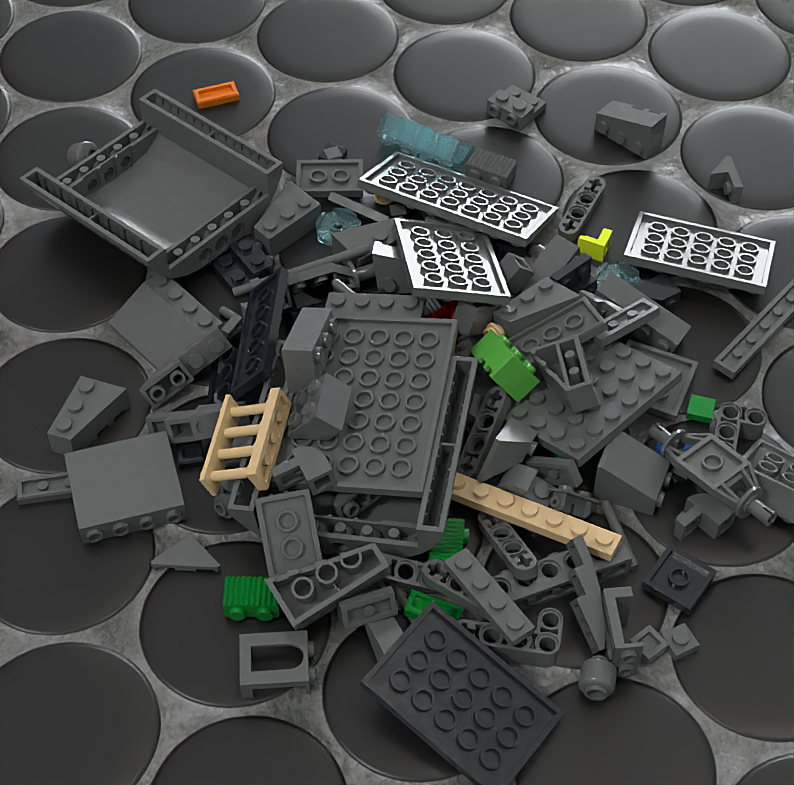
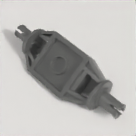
(318, 275)
(715, 469)

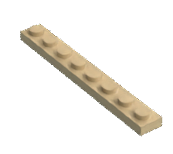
(534, 516)

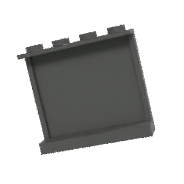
(125, 487)

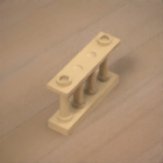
(262, 453)

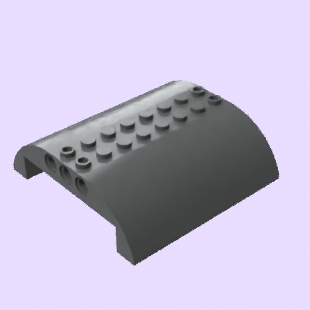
(166, 188)
(394, 523)

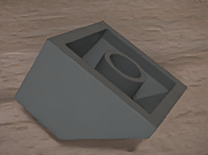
(509, 449)

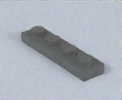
(489, 597)

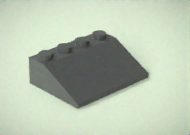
(162, 319)
(775, 476)

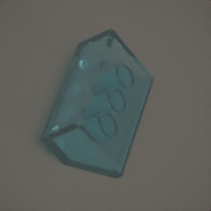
(423, 140)

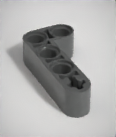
(739, 421)
(531, 652)

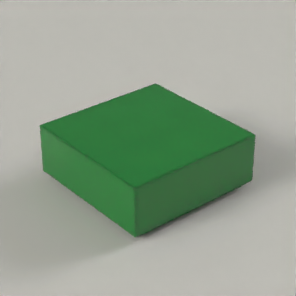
(700, 408)

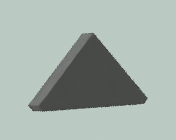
(186, 556)

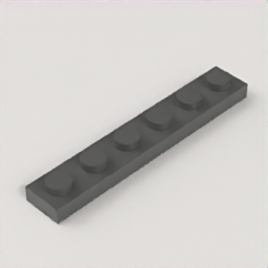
(757, 333)

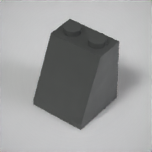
(632, 475)

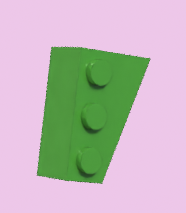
(505, 365)

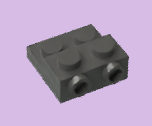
(515, 106)

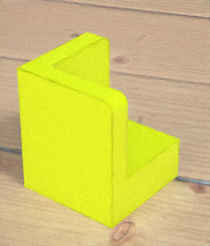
(596, 247)

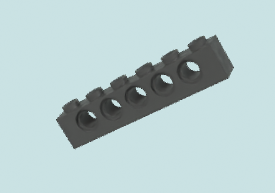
(544, 589)

